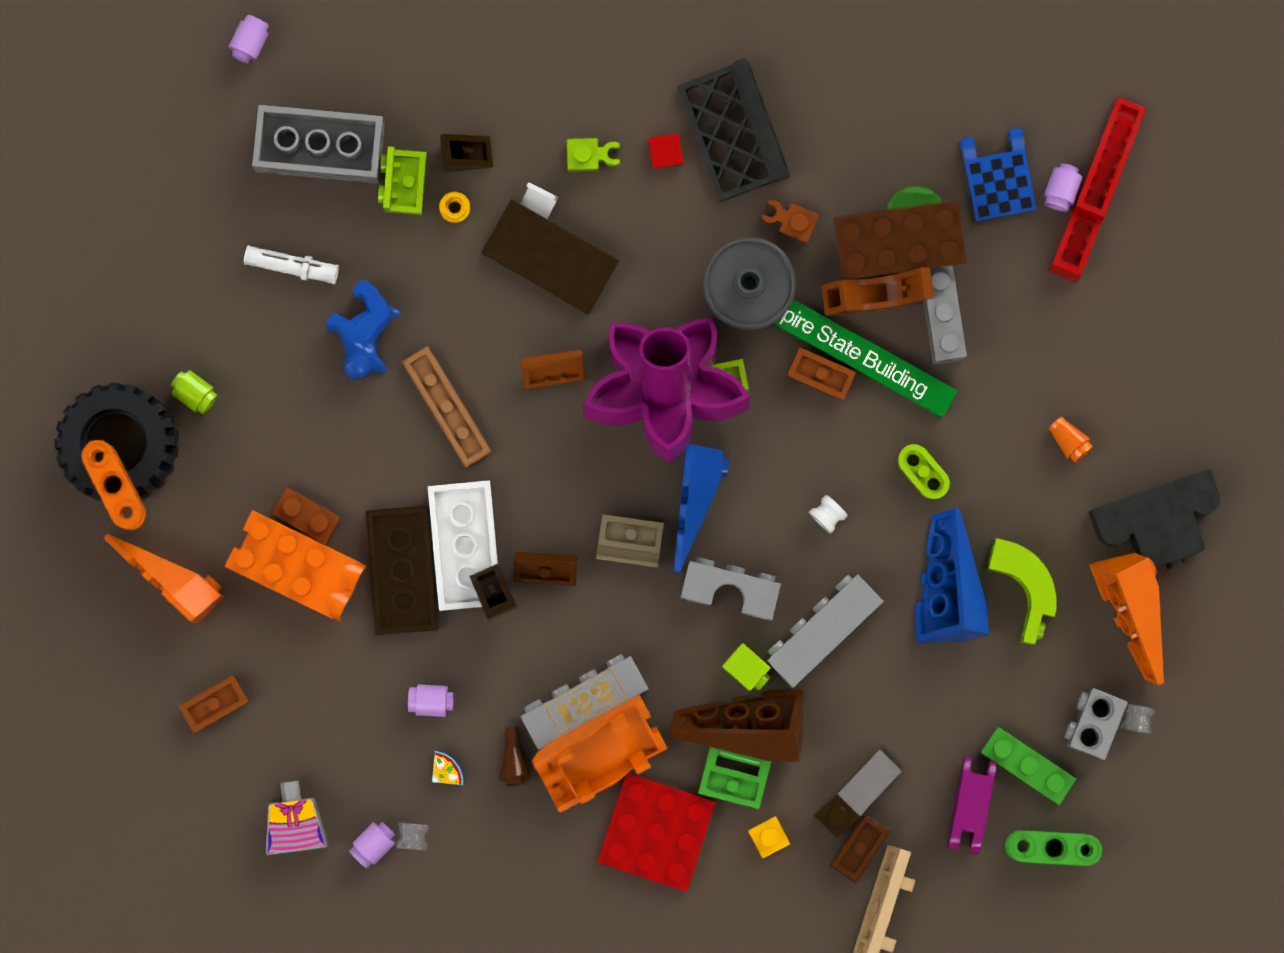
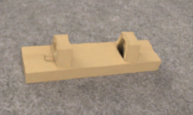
(882, 901)

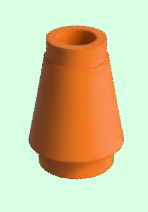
(1071, 440)

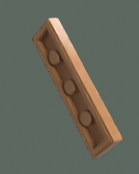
(446, 407)

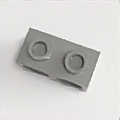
(1103, 727)

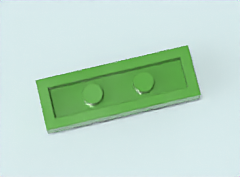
(1028, 765)

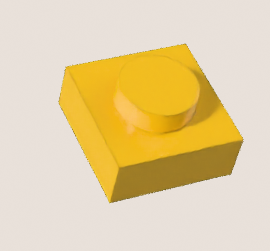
(769, 837)

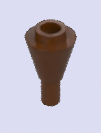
(513, 767)

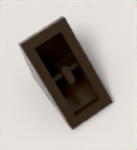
(465, 152)
(493, 592)

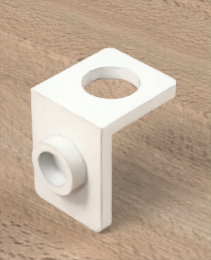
(539, 200)

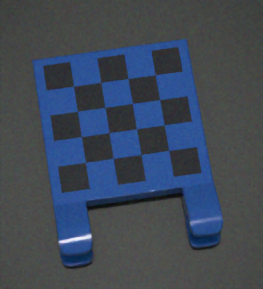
(999, 182)

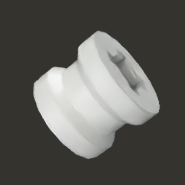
(828, 514)

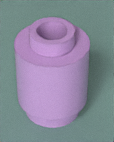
(248, 39)
(1062, 187)
(430, 700)
(372, 844)

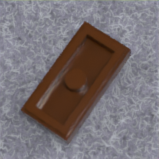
(545, 568)
(859, 848)

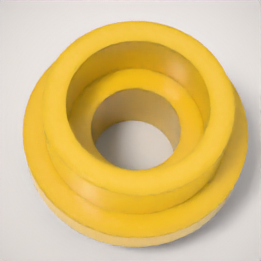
(454, 197)

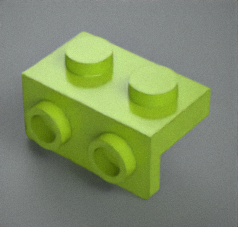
(403, 181)

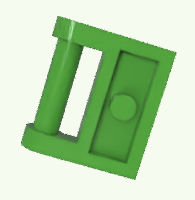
(732, 784)

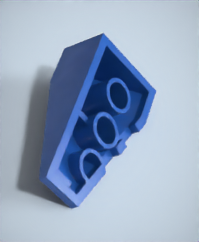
(700, 482)
(952, 593)

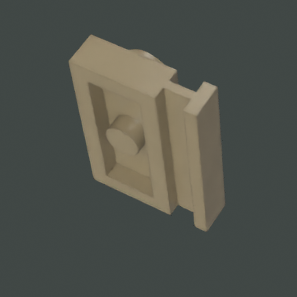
(629, 541)

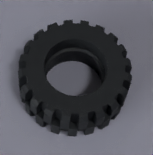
(109, 401)

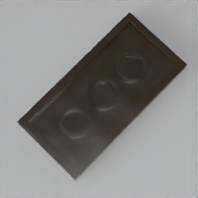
(550, 256)
(402, 570)

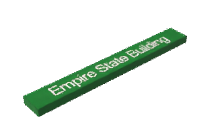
(865, 357)

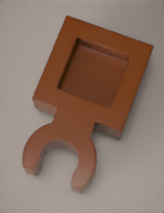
(795, 223)

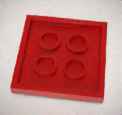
(656, 832)

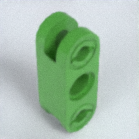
(1069, 853)

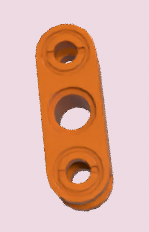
(101, 473)

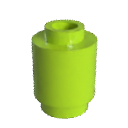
(193, 392)

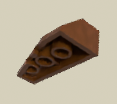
(756, 727)

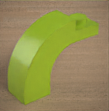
(1034, 578)

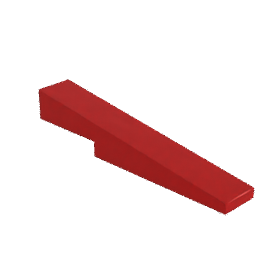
(1097, 190)

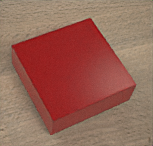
(665, 151)

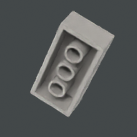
(318, 144)

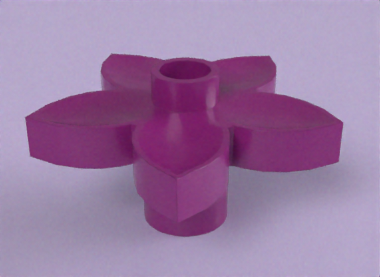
(665, 382)

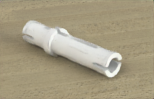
(298, 266)

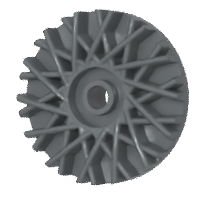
(753, 260)

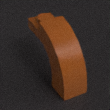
(878, 293)

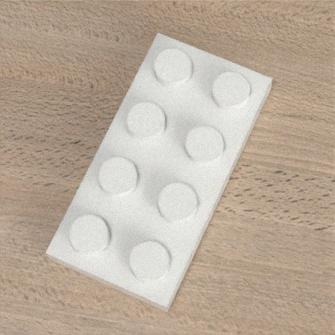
(461, 540)

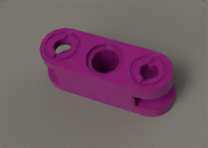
(971, 805)

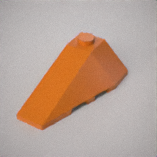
(181, 587)
(1134, 594)

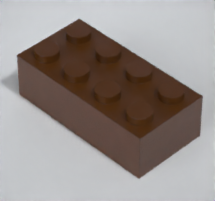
(900, 239)

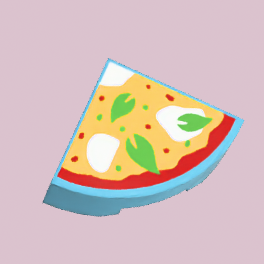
(446, 770)

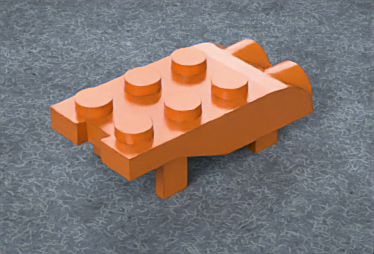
(296, 566)
(598, 754)

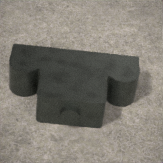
(1160, 519)

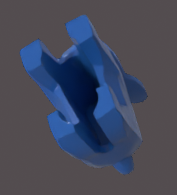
(363, 331)

